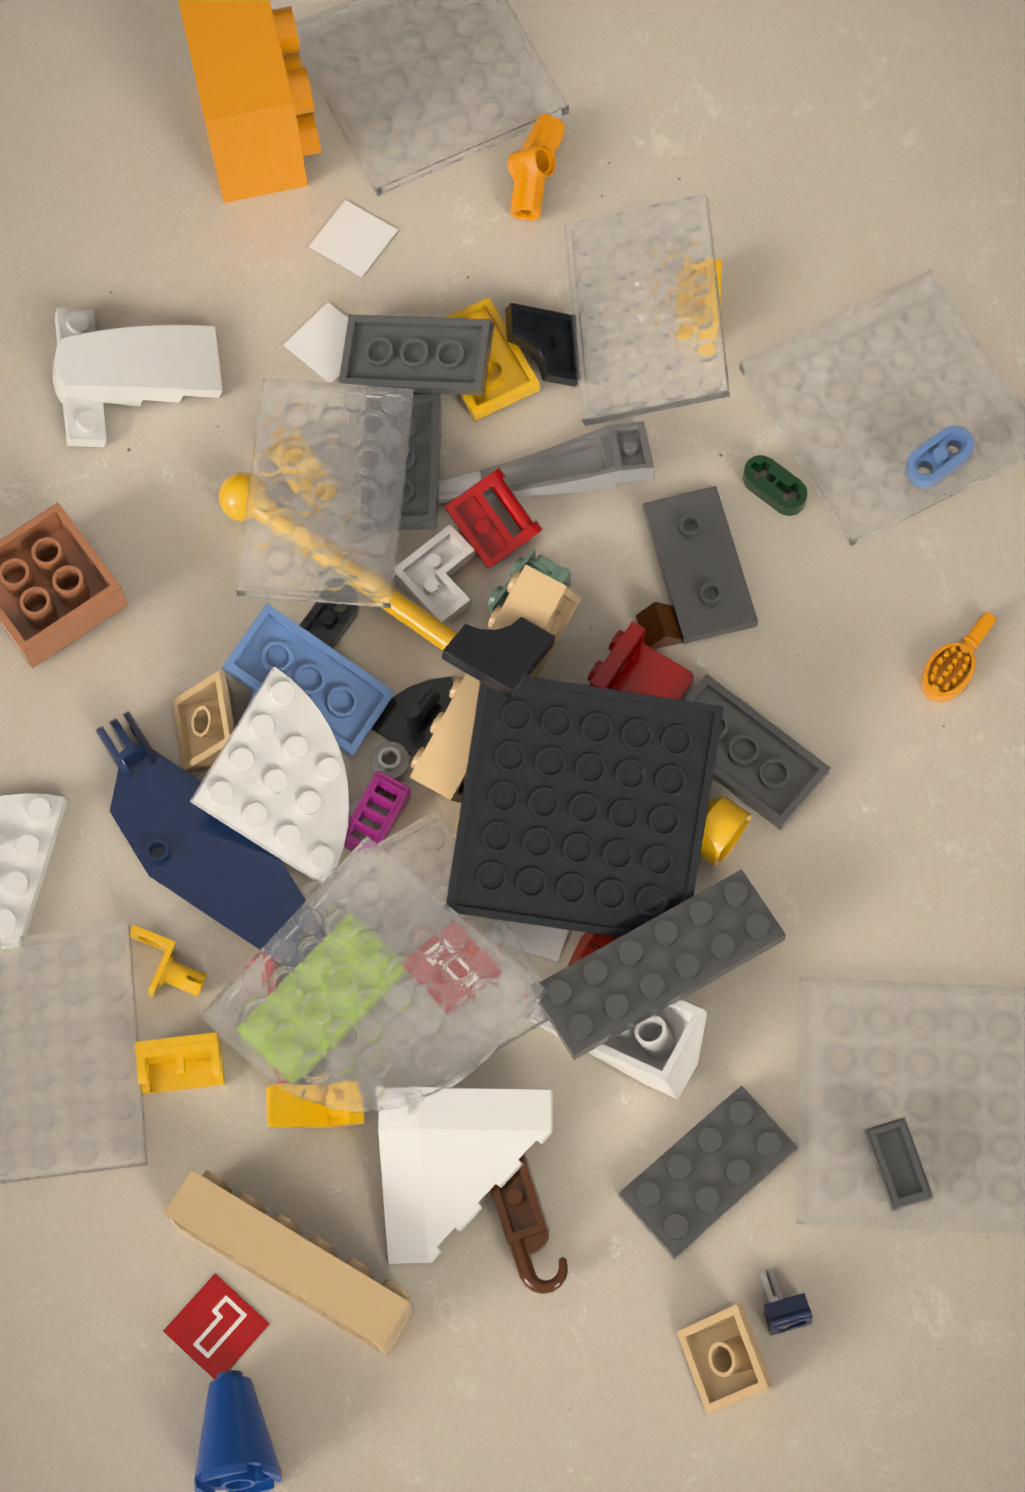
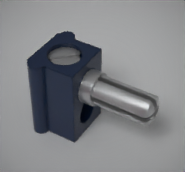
(784, 1313)

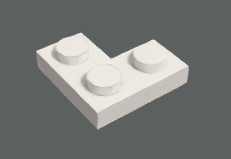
(428, 574)

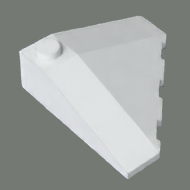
(448, 1156)

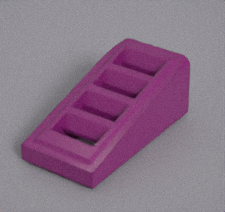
(389, 785)

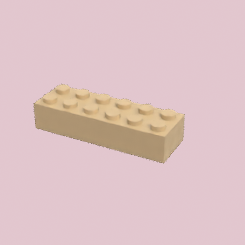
(445, 758)
(290, 1262)

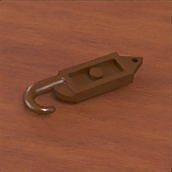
(526, 1227)

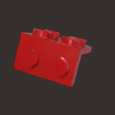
(639, 668)

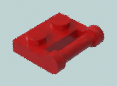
(483, 526)

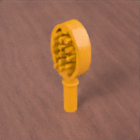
(953, 664)

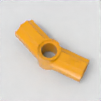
(531, 166)

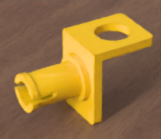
(169, 970)

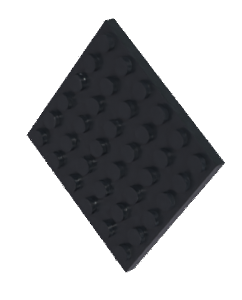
(582, 806)

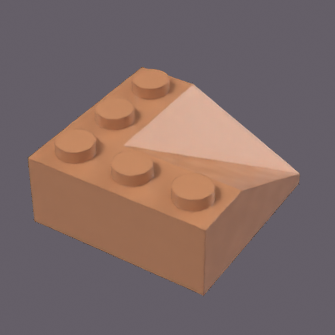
(53, 586)

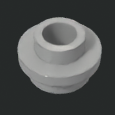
(394, 770)

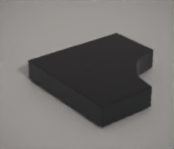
(547, 339)
(499, 656)

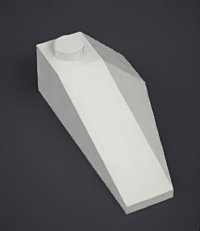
(657, 1050)

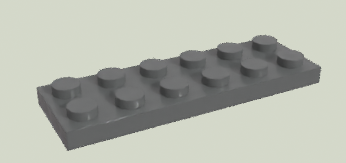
(658, 964)

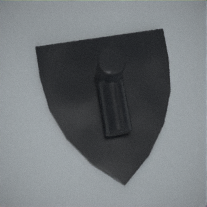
(412, 712)

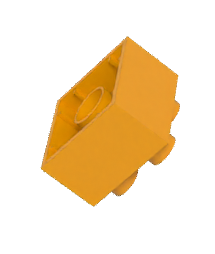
(251, 94)

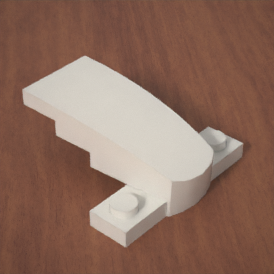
(127, 368)

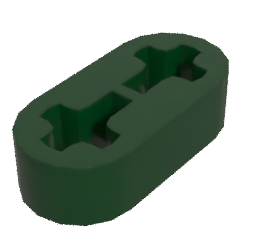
(775, 485)

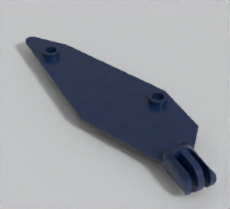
(191, 849)

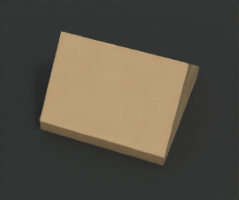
(204, 721)
(725, 1359)

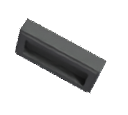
(898, 1164)

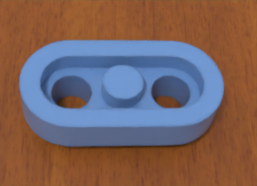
(937, 458)

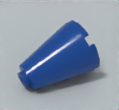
(235, 1440)

